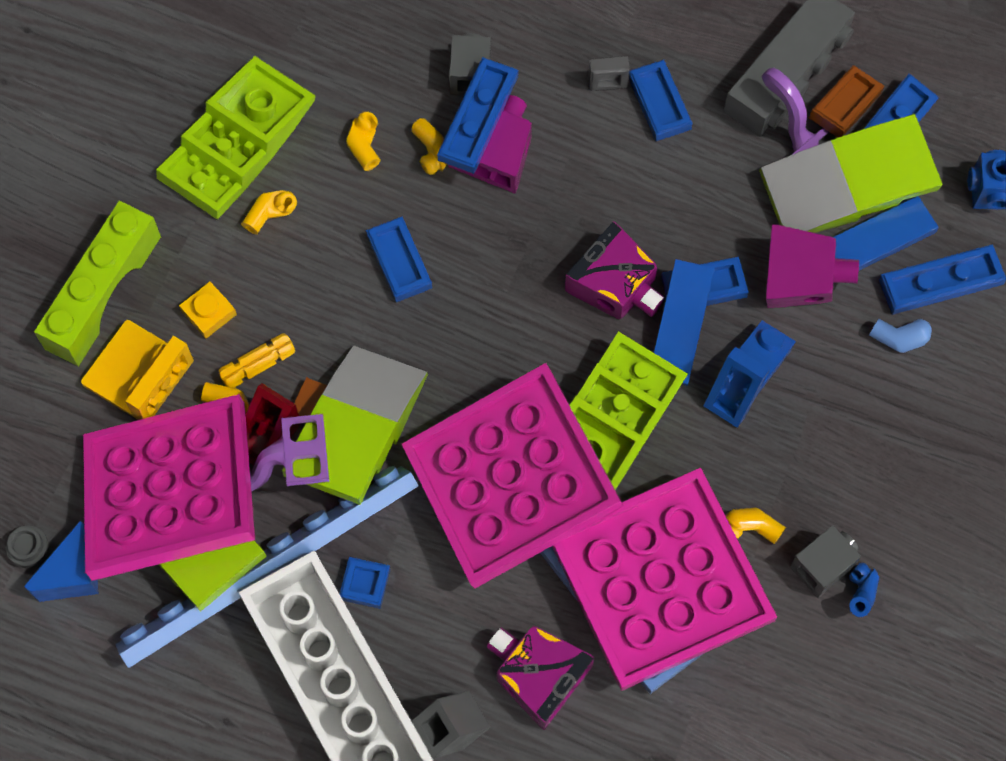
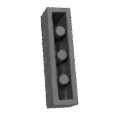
(797, 52)

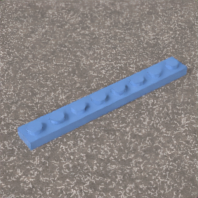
(282, 550)

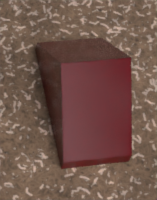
(264, 420)

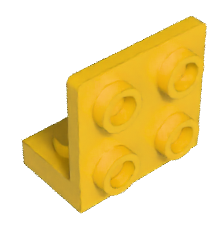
(138, 370)

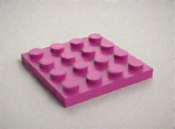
(511, 475)
(167, 488)
(663, 580)

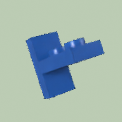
(747, 372)

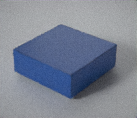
(364, 582)

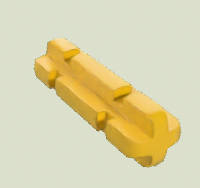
(257, 361)

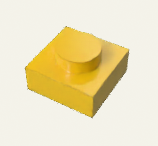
(208, 310)

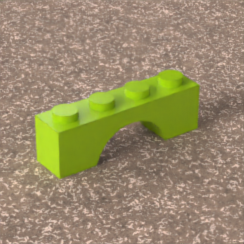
(76, 313)

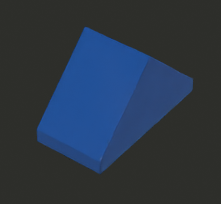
(64, 571)

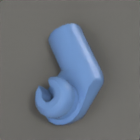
(902, 338)

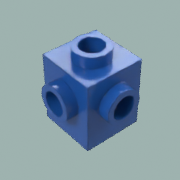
(988, 181)

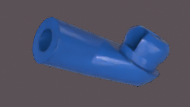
(867, 588)

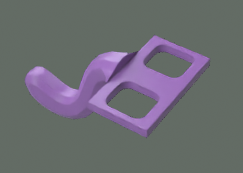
(790, 95)
(286, 451)

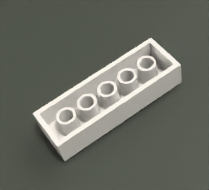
(331, 666)

